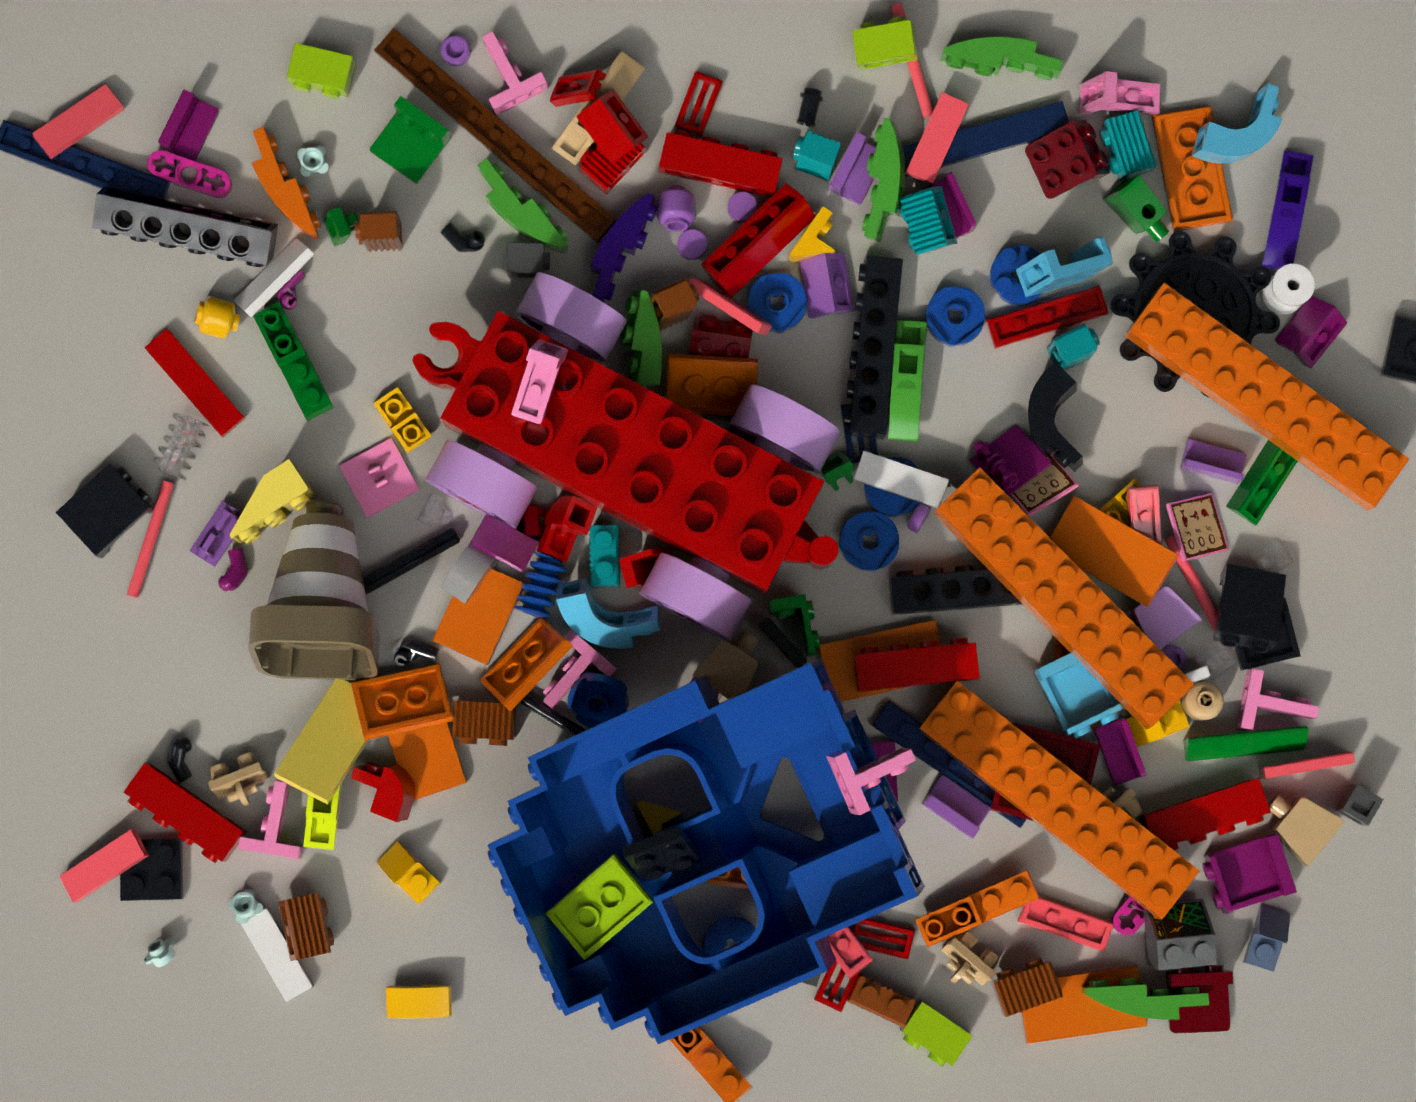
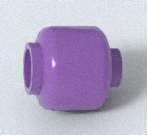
(676, 208)

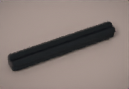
(410, 560)

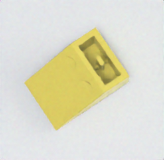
(273, 498)

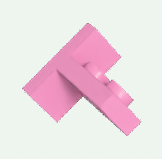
(517, 91)
(1119, 95)
(538, 381)
(575, 668)
(1268, 701)
(868, 776)
(272, 826)

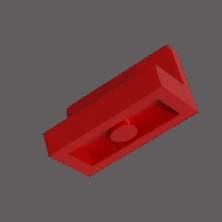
(612, 126)
(639, 565)

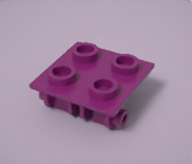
(1010, 460)

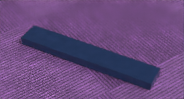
(999, 134)
(80, 164)
(905, 732)

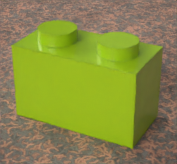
(885, 43)
(321, 71)
(936, 1034)

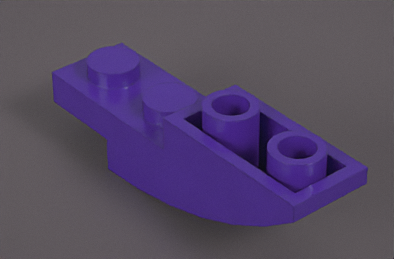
(1287, 210)
(624, 236)

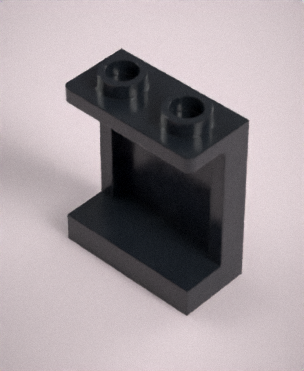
(105, 509)
(1250, 608)

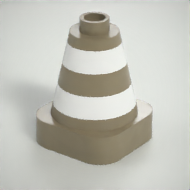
(317, 605)

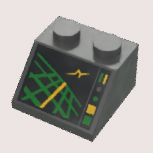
(1181, 938)

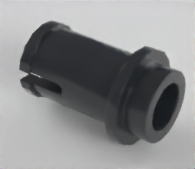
(809, 106)

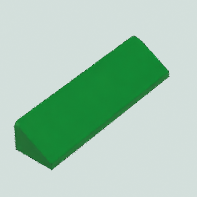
(1261, 483)
(1245, 743)

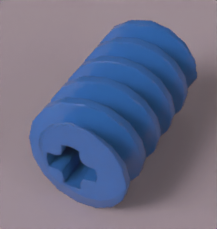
(541, 586)

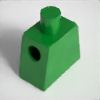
(1128, 202)

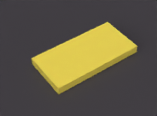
(325, 745)

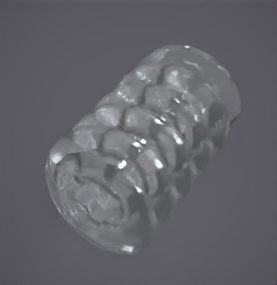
(180, 445)

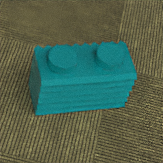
(1128, 145)
(816, 155)
(927, 220)
(1073, 347)
(604, 556)

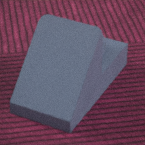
(1267, 937)

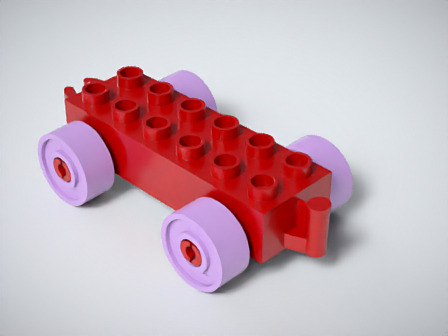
(634, 455)

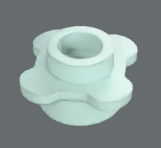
(306, 155)
(239, 900)
(160, 952)

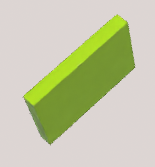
(600, 906)

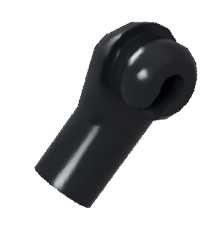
(463, 242)
(412, 650)
(175, 758)

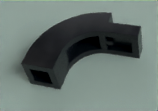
(1046, 398)

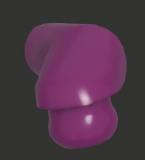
(287, 293)
(237, 572)

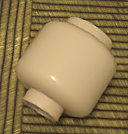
(1192, 704)

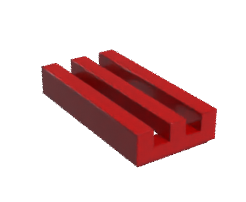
(575, 92)
(689, 127)
(907, 943)
(829, 1001)

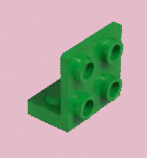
(410, 141)
(786, 608)

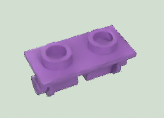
(215, 536)

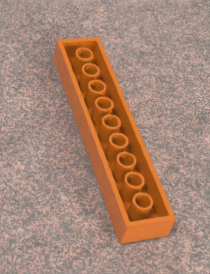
(1266, 397)
(1063, 599)
(1059, 800)

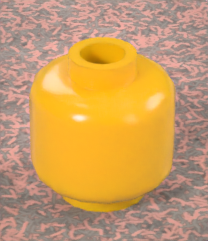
(216, 317)

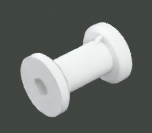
(1288, 289)

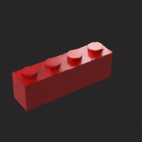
(720, 164)
(758, 240)
(916, 666)
(184, 812)
(1208, 813)

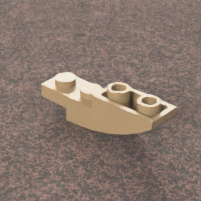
(620, 77)

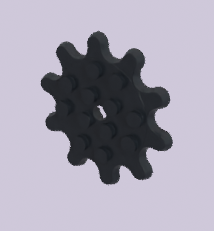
(1207, 282)

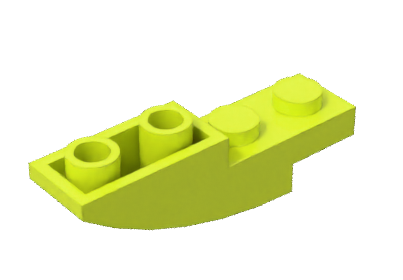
(322, 822)

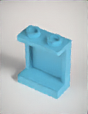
(1046, 274)
(1076, 695)

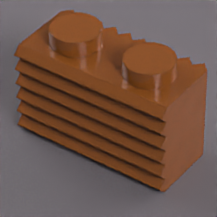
(379, 231)
(674, 303)
(483, 721)
(306, 926)
(1026, 987)
(881, 1000)

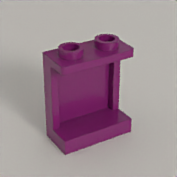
(1248, 873)

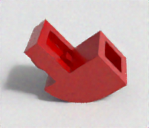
(563, 523)
(394, 789)

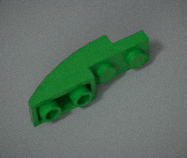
(293, 361)

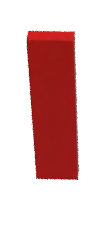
(1047, 317)
(194, 383)

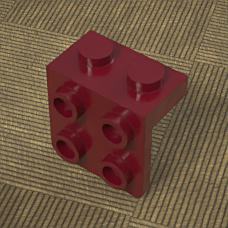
(1067, 158)
(720, 338)
(1206, 1018)

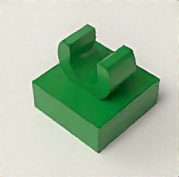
(339, 225)
(836, 468)

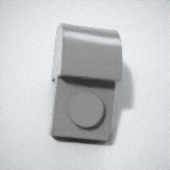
(468, 573)

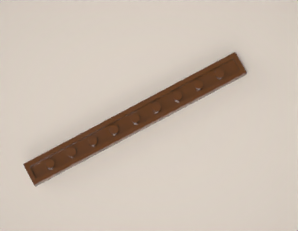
(495, 135)

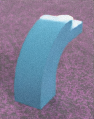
(1228, 145)
(599, 624)

